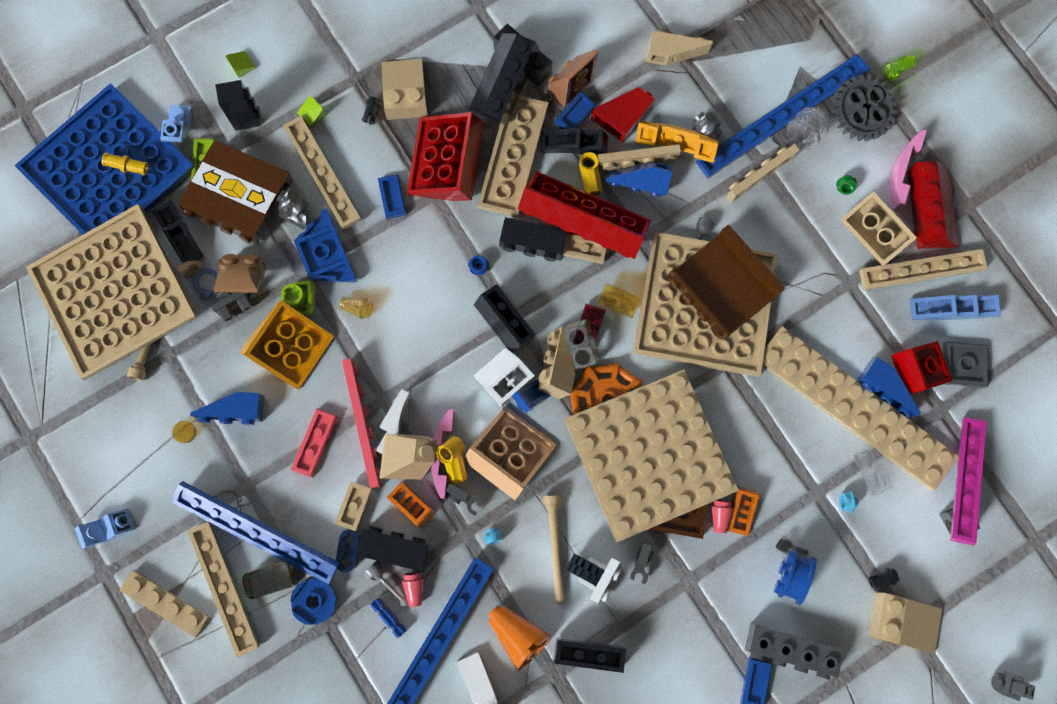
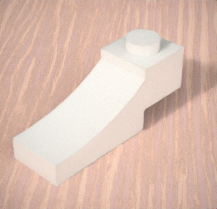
(393, 419)
(477, 680)

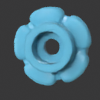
(848, 502)
(493, 536)

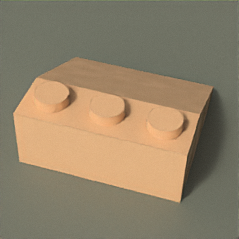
(509, 452)

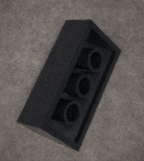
(505, 77)

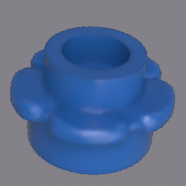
(478, 259)

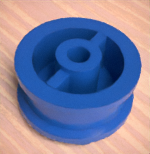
(796, 576)

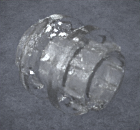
(808, 128)

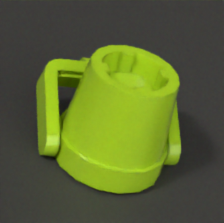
(299, 298)

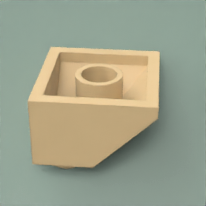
(407, 456)

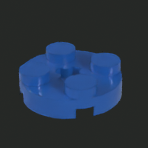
(300, 602)

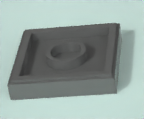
(967, 364)

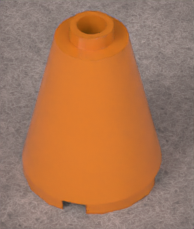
(517, 635)

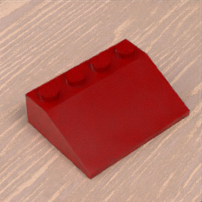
(446, 157)

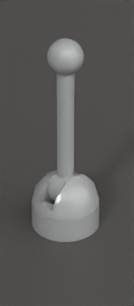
(375, 573)

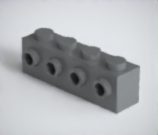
(794, 650)

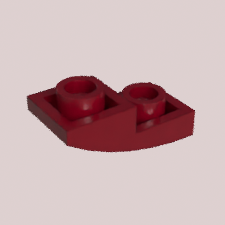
(594, 316)

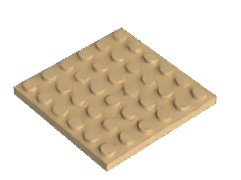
(111, 292)
(674, 331)
(650, 455)

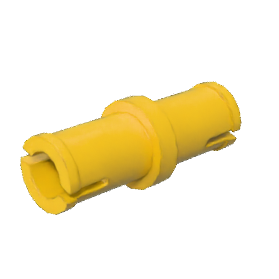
(125, 164)

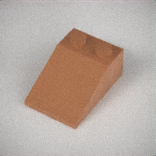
(573, 78)

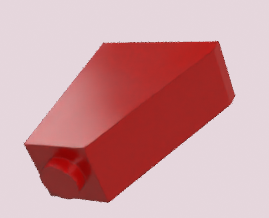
(623, 113)

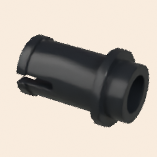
(371, 109)
(883, 579)

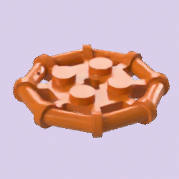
(603, 386)

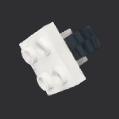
(595, 575)

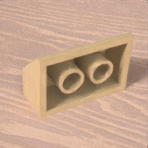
(878, 228)

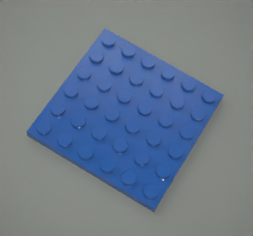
(71, 170)

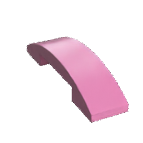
(898, 189)
(444, 427)

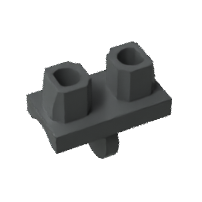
(224, 306)
(1012, 686)

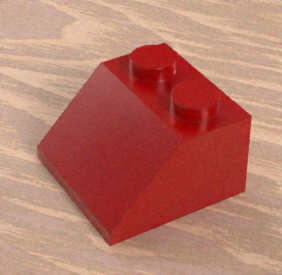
(922, 367)

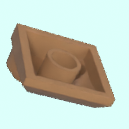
(240, 273)

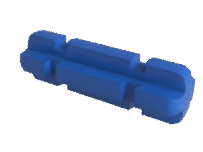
(388, 617)

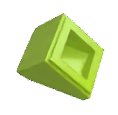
(240, 63)
(311, 111)

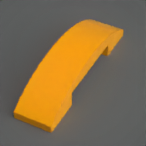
(690, 141)

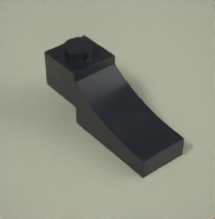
(574, 141)
(177, 232)

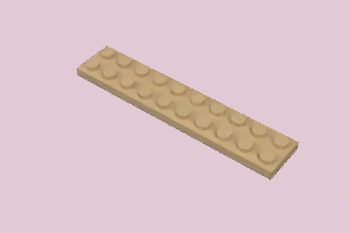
(858, 409)

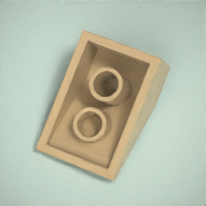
(404, 89)
(905, 622)

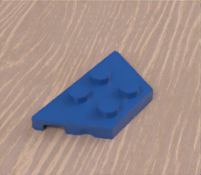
(323, 252)

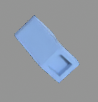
(178, 125)
(105, 529)

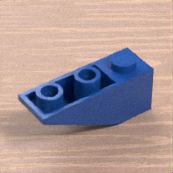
(647, 177)
(886, 383)
(236, 407)

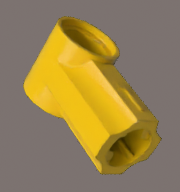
(590, 176)
(451, 455)

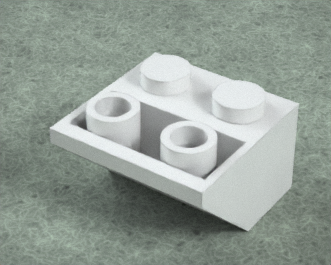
(504, 376)

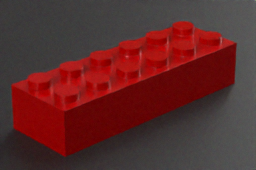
(584, 214)

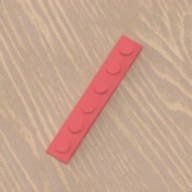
(364, 431)

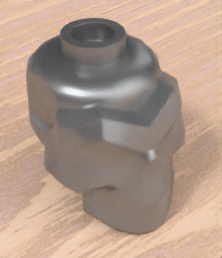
(708, 125)
(293, 207)

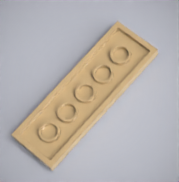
(513, 157)

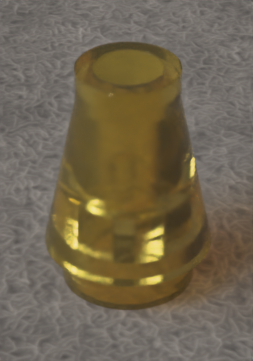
(356, 306)

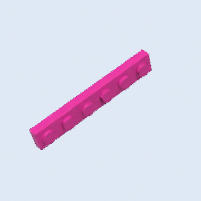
(968, 481)

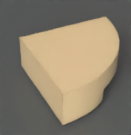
(190, 268)

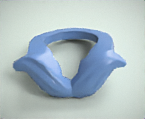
(204, 292)

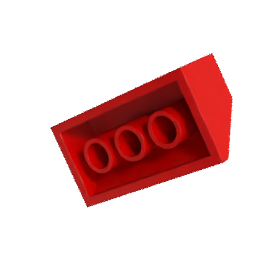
(932, 206)

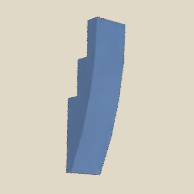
(955, 308)

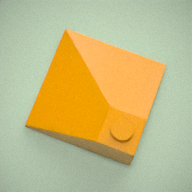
(287, 344)

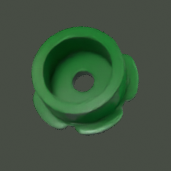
(849, 188)

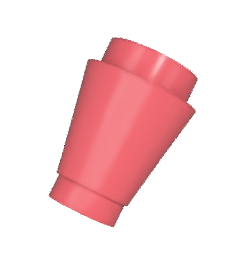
(721, 515)
(413, 588)

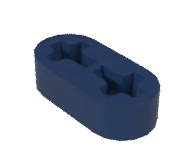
(342, 549)

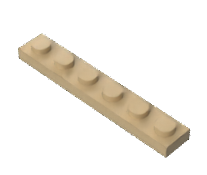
(322, 173)
(923, 269)
(223, 589)

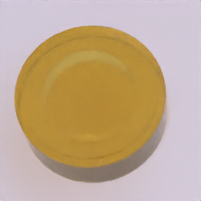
(184, 432)

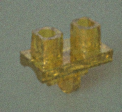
(619, 300)

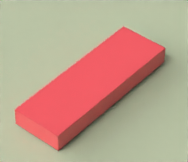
(314, 443)

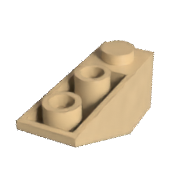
(673, 48)
(558, 370)

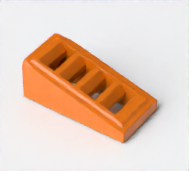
(750, 512)
(423, 519)

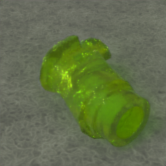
(893, 69)

